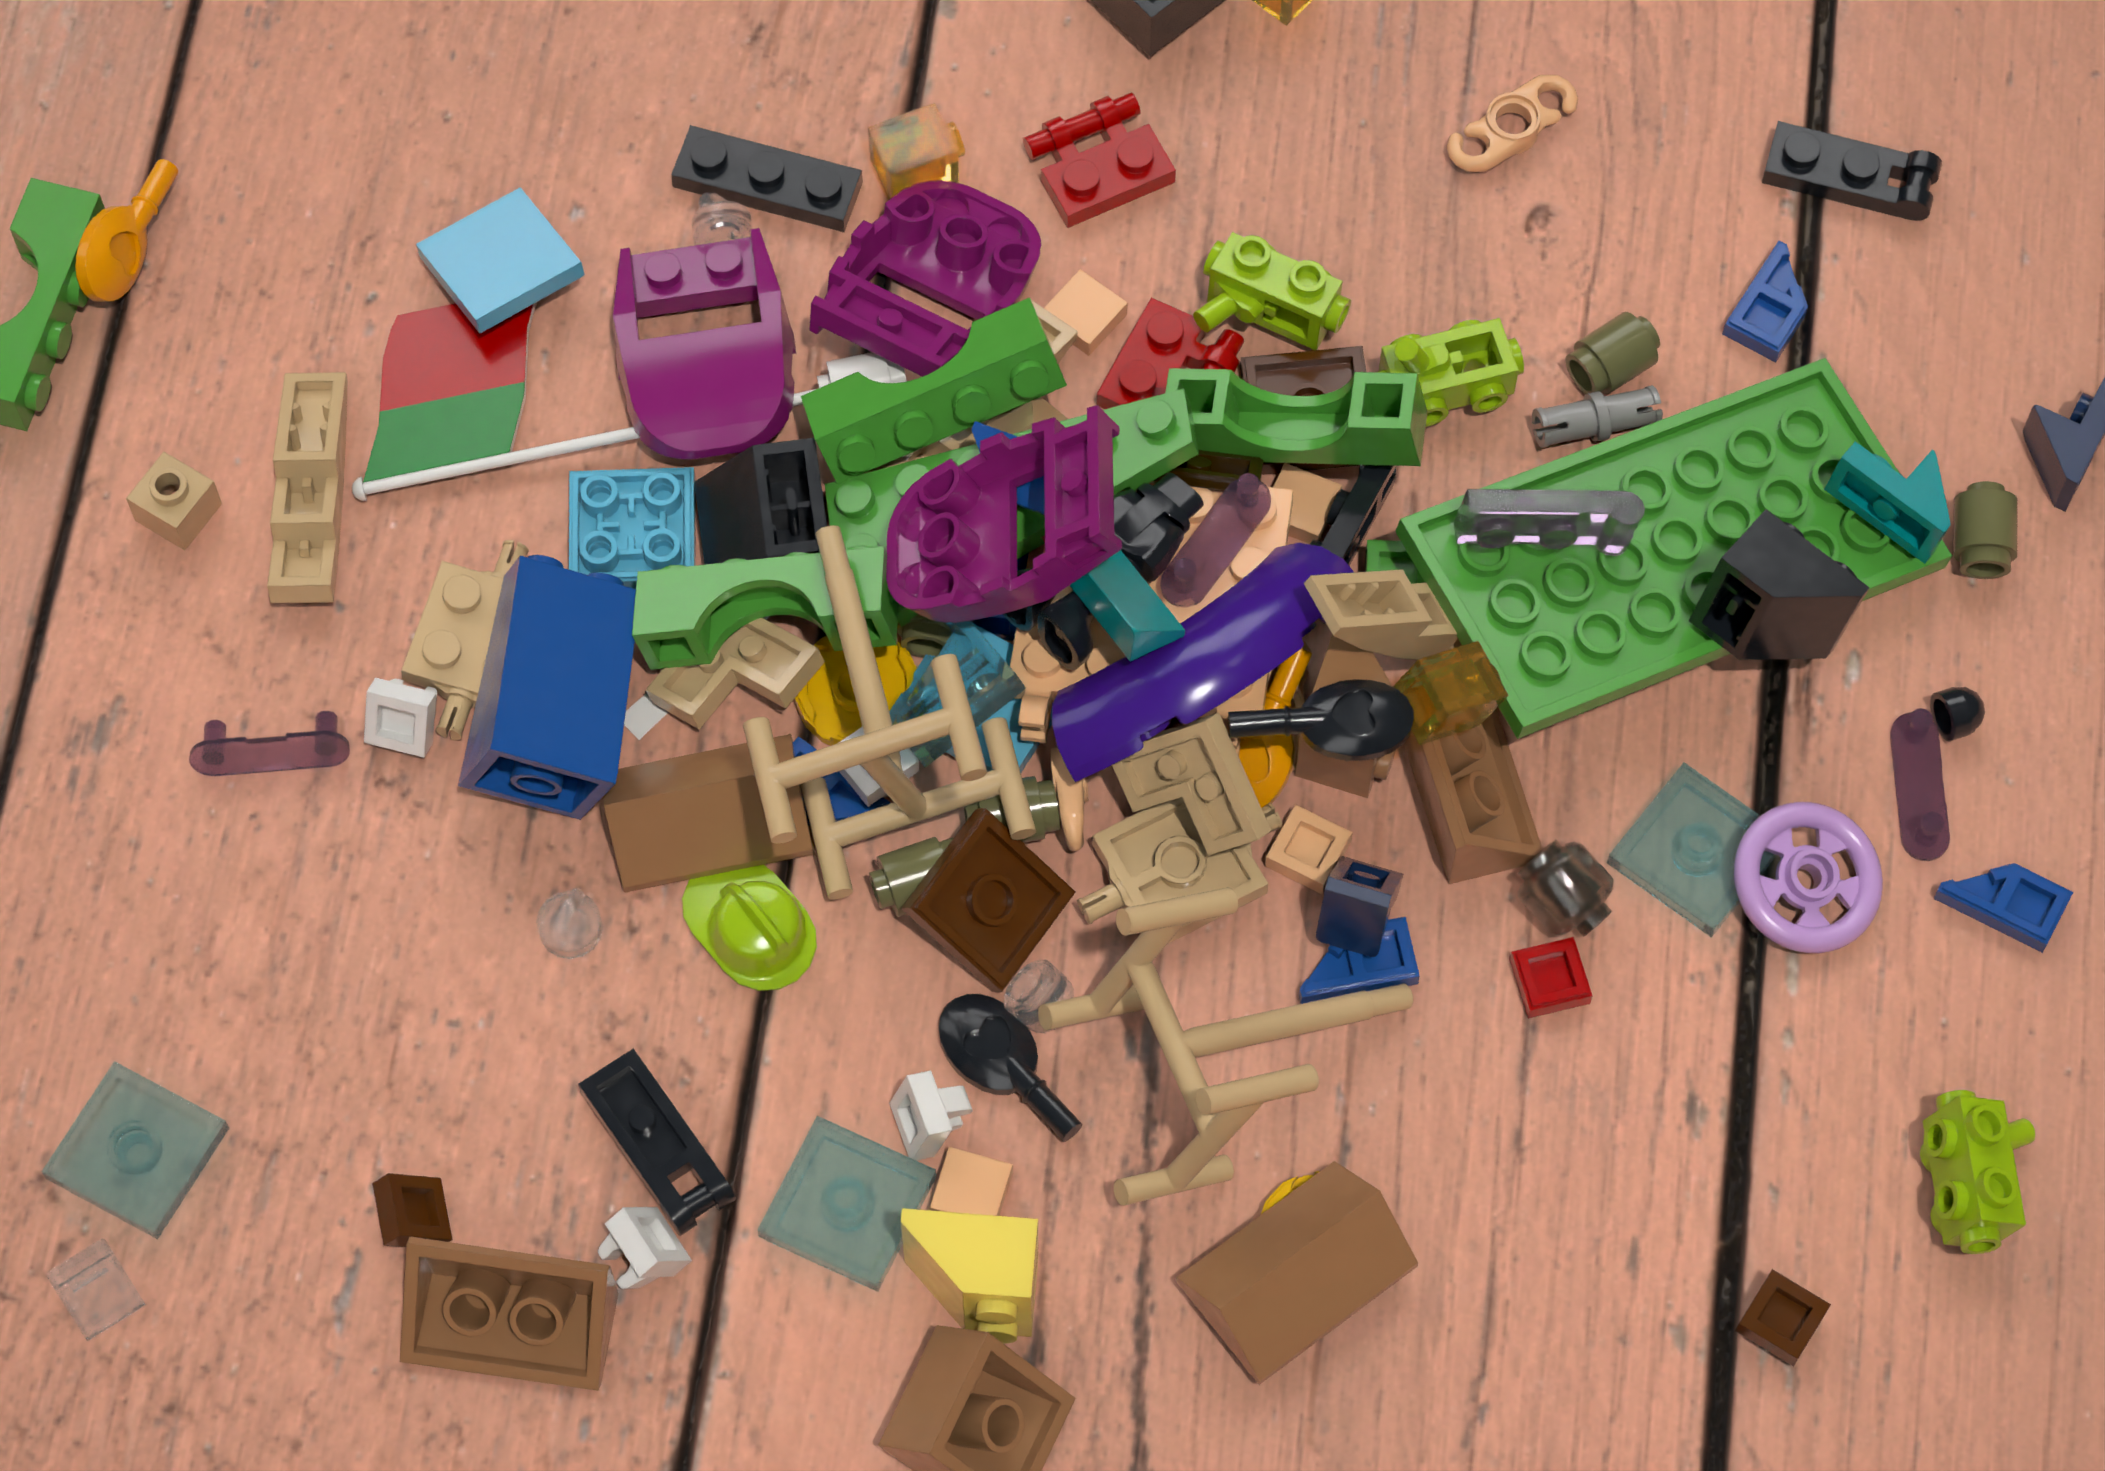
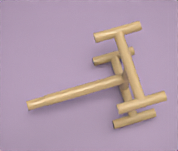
(881, 746)
(1222, 1107)

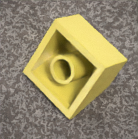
(976, 1267)

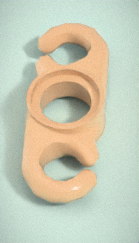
(1520, 101)
(1070, 800)

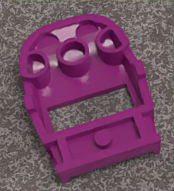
(943, 244)
(711, 386)
(958, 523)

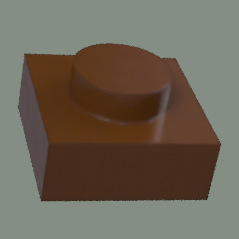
(411, 1208)
(1783, 1317)

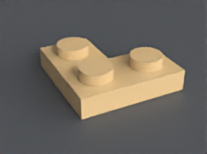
(754, 656)
(1204, 770)

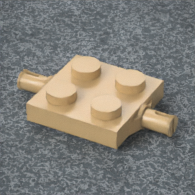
(456, 635)
(1163, 858)

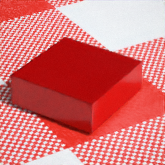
(1550, 977)

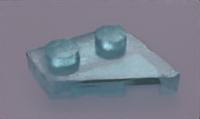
(986, 677)

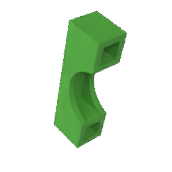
(47, 238)
(874, 422)
(1364, 423)
(693, 610)

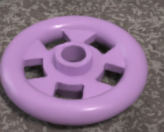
(1833, 834)

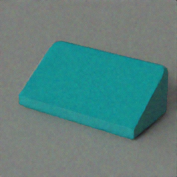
(1127, 607)

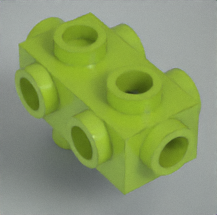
(1272, 291)
(1445, 366)
(1974, 1170)

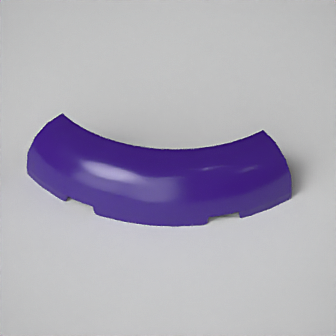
(1220, 655)

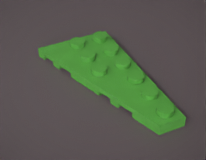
(1152, 441)

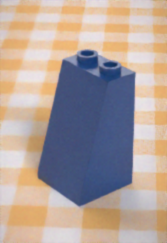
(553, 689)

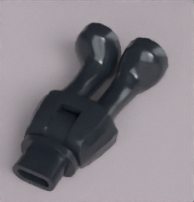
(1150, 530)

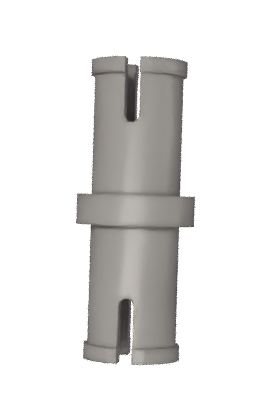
(1596, 416)

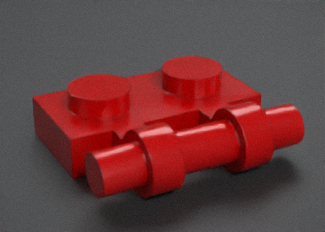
(1106, 174)
(1158, 342)

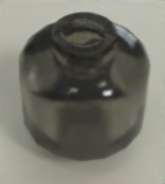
(1566, 888)

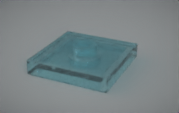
(1687, 849)
(135, 1150)
(846, 1203)

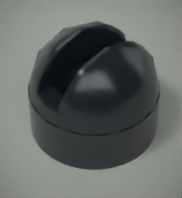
(1957, 712)

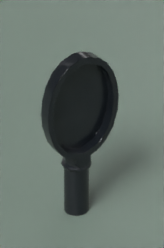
(1338, 720)
(1000, 1057)

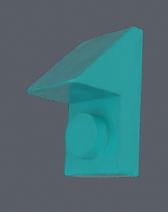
(1904, 509)

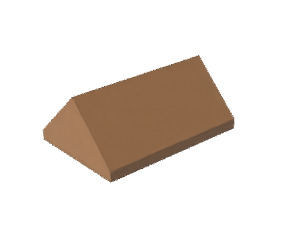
(1474, 801)
(697, 817)
(1299, 1269)
(506, 1313)

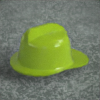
(751, 926)

